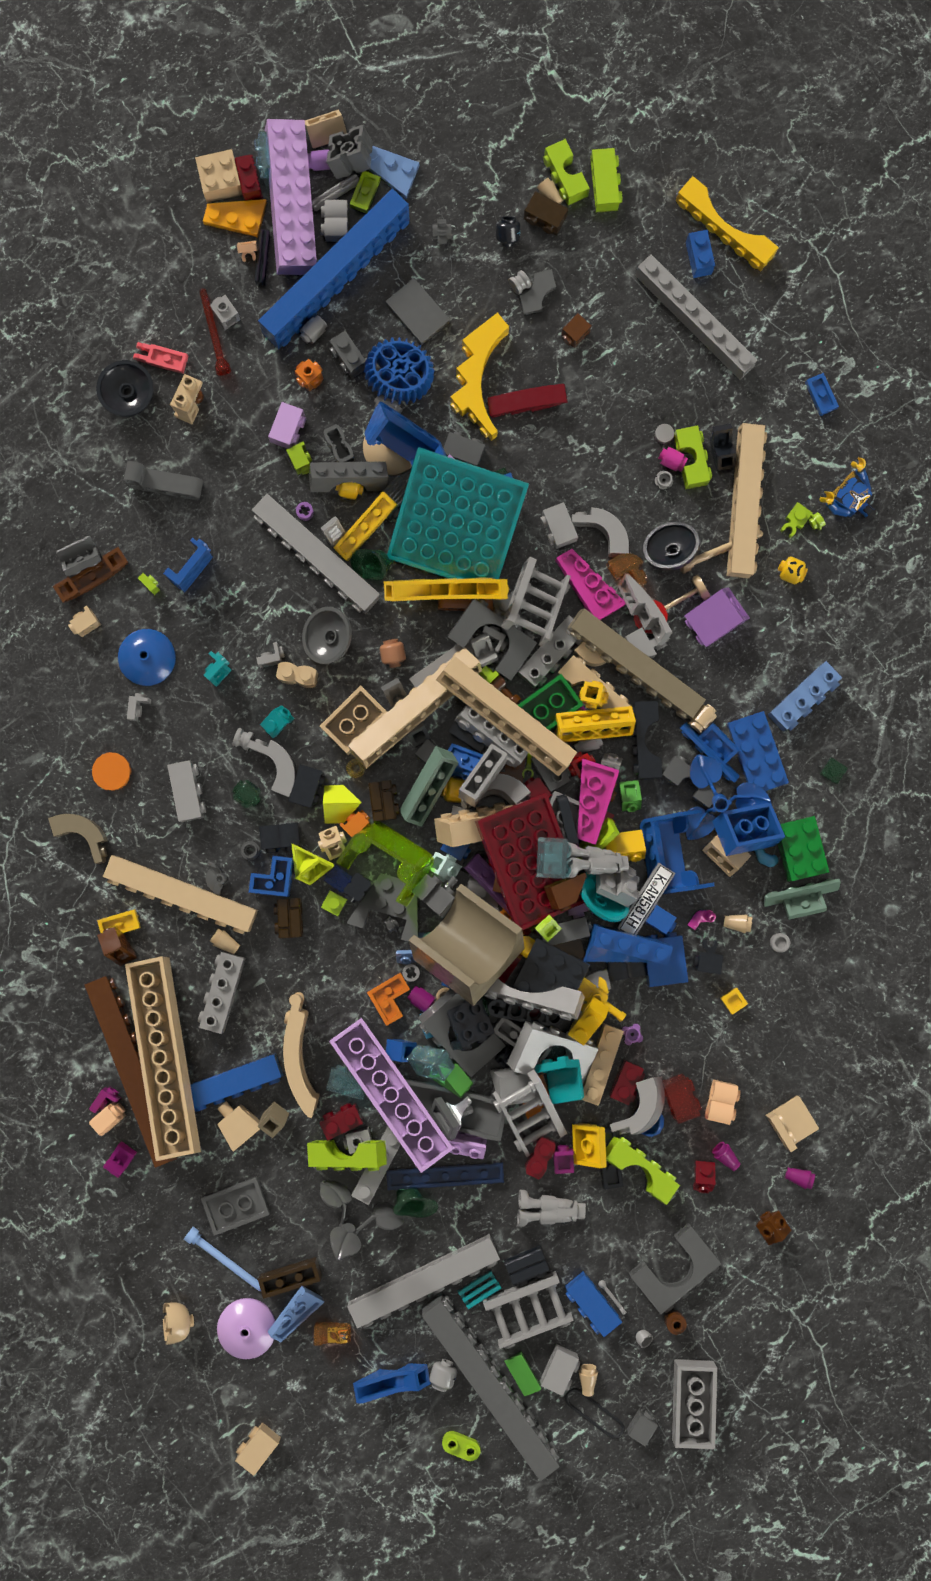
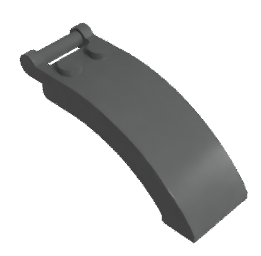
(483, 1122)

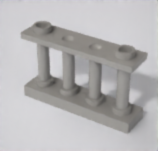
(518, 602)
(540, 1099)
(530, 1290)

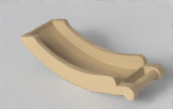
(293, 1056)

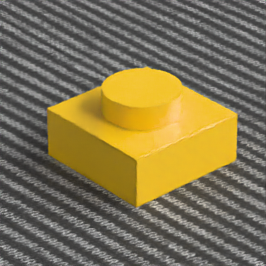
(734, 1001)

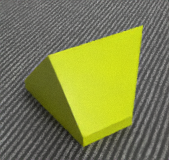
(338, 804)
(309, 866)

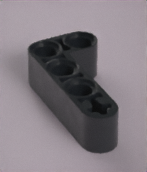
(522, 1015)

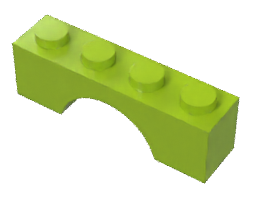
(325, 1154)
(659, 1184)

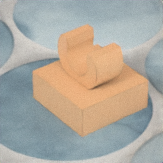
(247, 247)

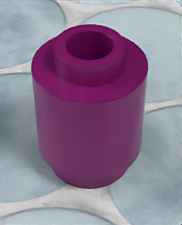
(421, 998)

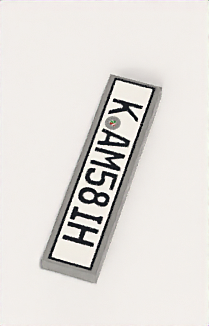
(648, 898)

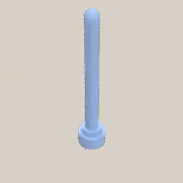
(194, 1237)

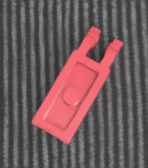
(162, 357)

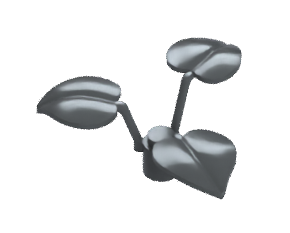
(344, 1238)

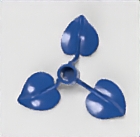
(705, 772)

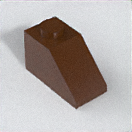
(565, 891)
(116, 946)

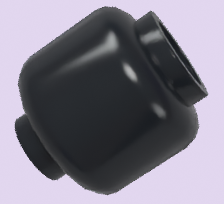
(508, 230)

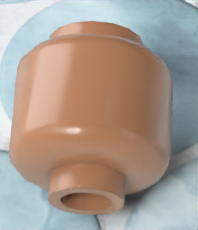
(392, 653)

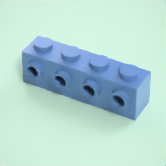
(805, 696)

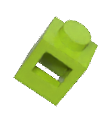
(299, 458)

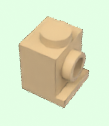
(84, 622)

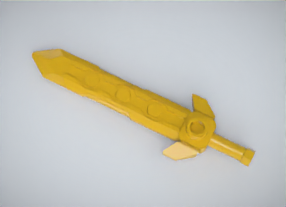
(587, 987)

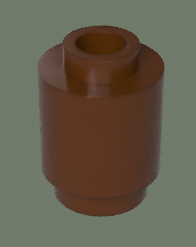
(672, 1317)

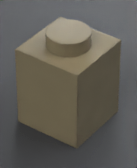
(273, 1119)

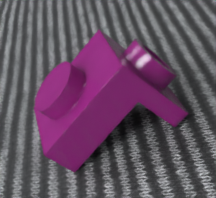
(119, 1159)
(563, 1160)

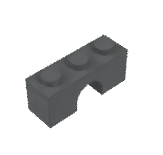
(678, 770)

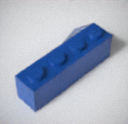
(620, 946)

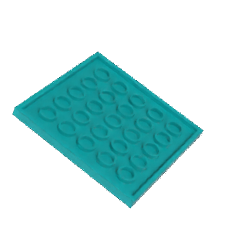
(456, 518)

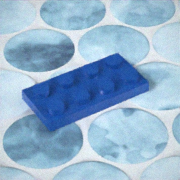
(758, 751)

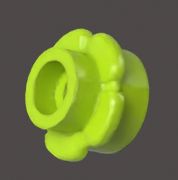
(817, 521)

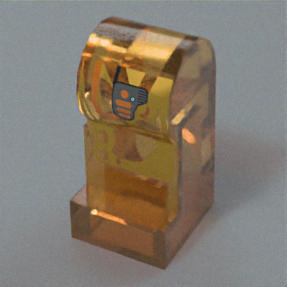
(331, 1333)

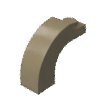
(71, 823)

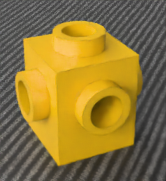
(589, 690)

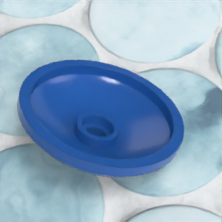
(155, 666)

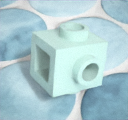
(446, 868)

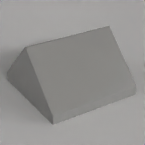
(508, 1082)

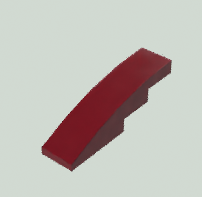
(527, 399)

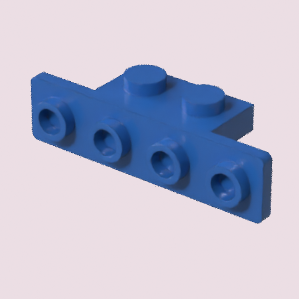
(714, 745)

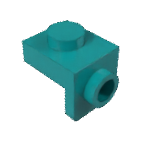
(276, 721)

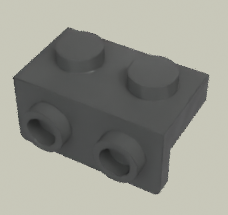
(79, 556)

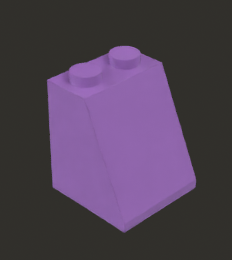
(716, 617)

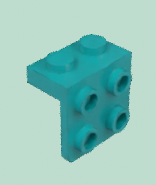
(563, 1079)

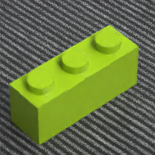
(605, 179)

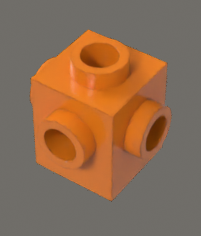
(307, 380)

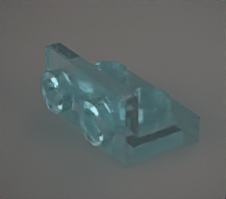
(344, 1083)

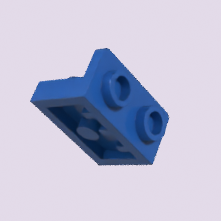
(467, 760)

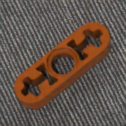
(459, 604)

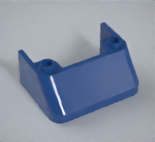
(399, 433)
(664, 847)

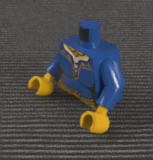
(851, 493)

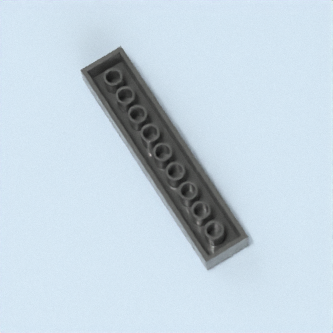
(491, 1386)

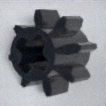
(503, 1056)

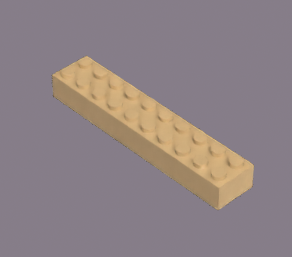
(162, 1058)

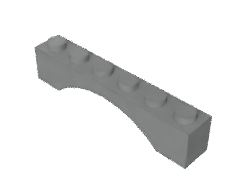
(560, 1001)

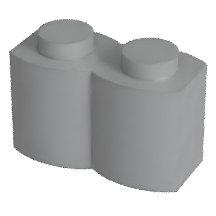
(336, 220)

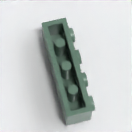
(428, 786)

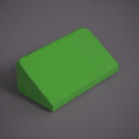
(523, 1374)

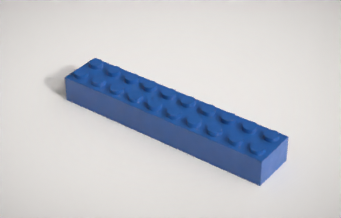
(335, 269)

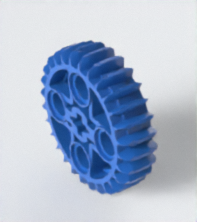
(399, 370)

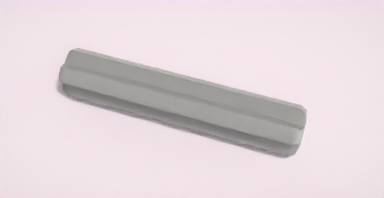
(335, 192)

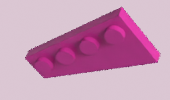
(589, 586)
(595, 795)

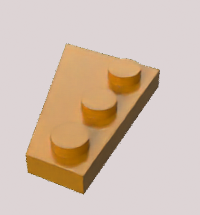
(236, 216)

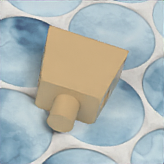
(237, 1124)

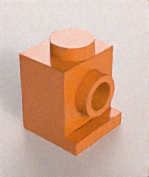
(356, 823)

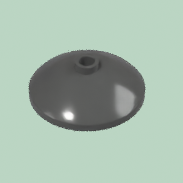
(319, 635)

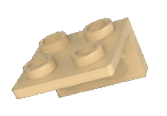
(792, 1122)

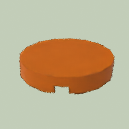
(111, 771)

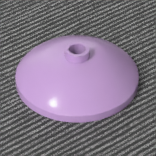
(247, 1315)

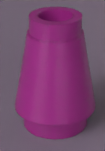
(726, 1156)
(800, 1177)

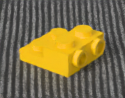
(589, 1145)

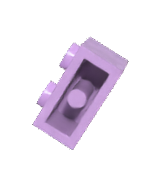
(287, 425)

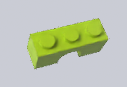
(571, 186)
(690, 441)

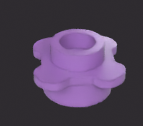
(632, 1039)

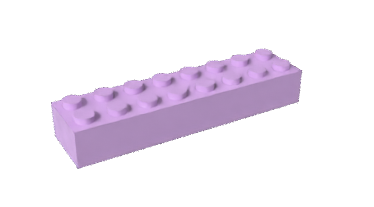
(290, 197)
(391, 1095)

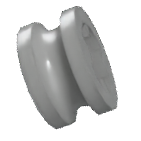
(417, 971)

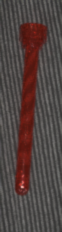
(222, 366)

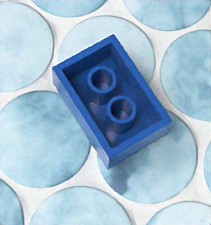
(748, 829)

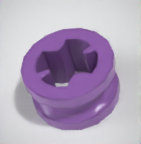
(307, 506)

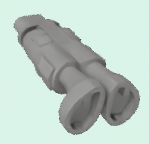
(594, 861)
(551, 1210)

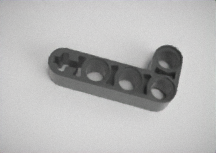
(162, 482)

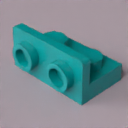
(219, 670)

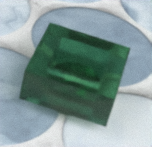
(833, 771)

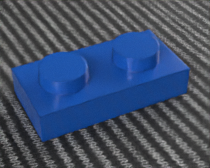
(821, 394)

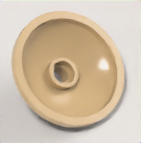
(380, 453)

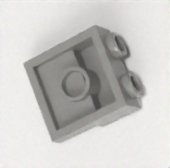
(619, 886)

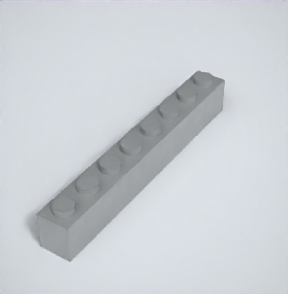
(695, 317)
(318, 555)
(423, 1281)

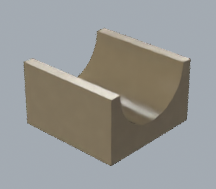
(469, 946)

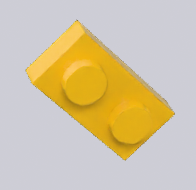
(124, 921)

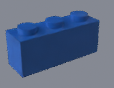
(592, 1304)

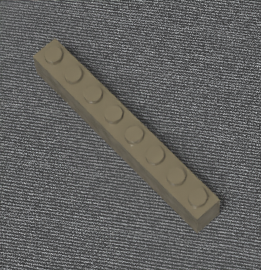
(636, 664)

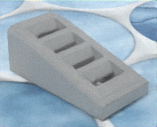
(333, 531)

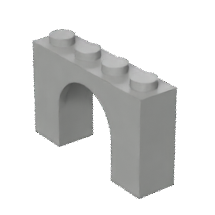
(536, 1039)

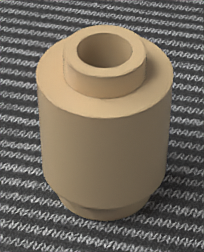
(703, 718)

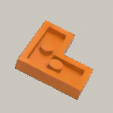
(384, 996)

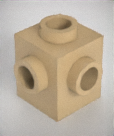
(332, 842)

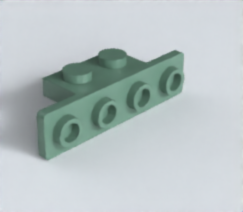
(803, 900)

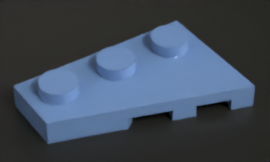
(394, 169)
(295, 1313)

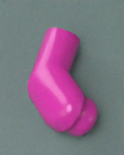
(701, 916)

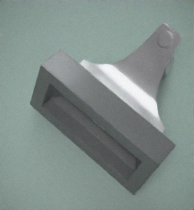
(450, 1116)

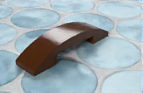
(91, 576)

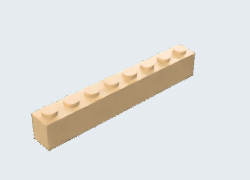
(745, 500)
(406, 714)
(506, 716)
(180, 893)

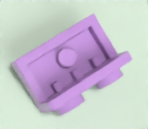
(468, 1145)

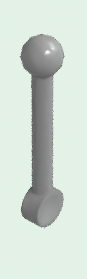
(602, 1284)

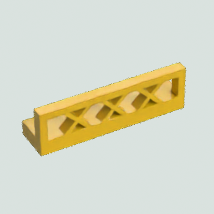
(596, 721)

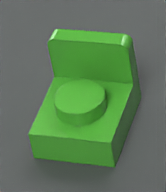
(630, 795)

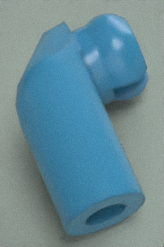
(766, 859)

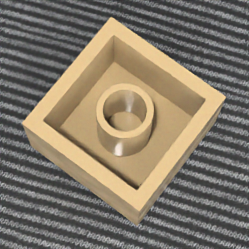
(218, 176)

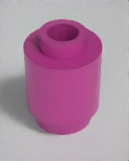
(673, 459)

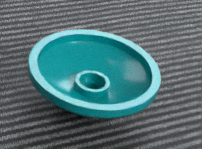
(601, 905)

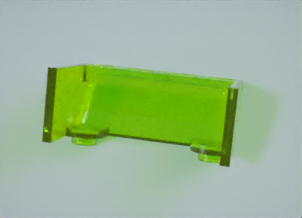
(414, 859)

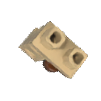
(187, 398)

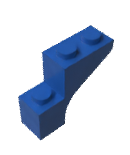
(387, 1382)

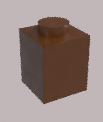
(575, 330)

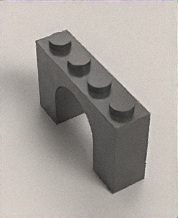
(519, 643)
(437, 1023)
(665, 1294)

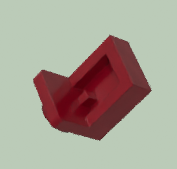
(704, 1176)

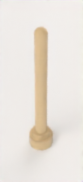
(709, 554)

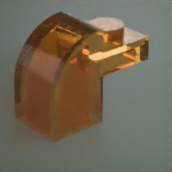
(627, 564)

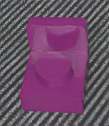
(101, 1100)

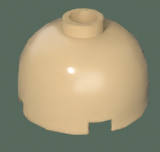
(176, 1322)

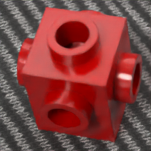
(573, 768)

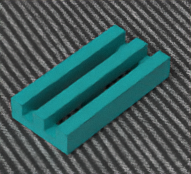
(486, 1294)

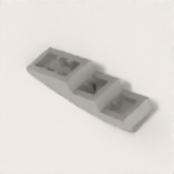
(641, 604)

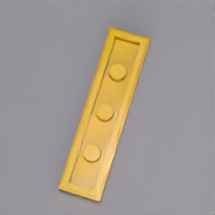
(365, 526)

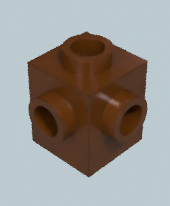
(773, 1227)

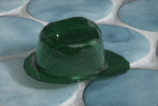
(370, 563)
(413, 1204)

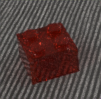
(681, 1099)

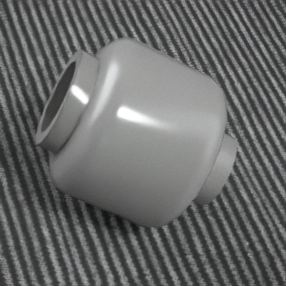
(443, 1375)

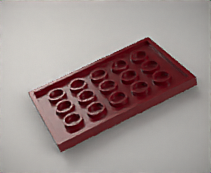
(512, 850)

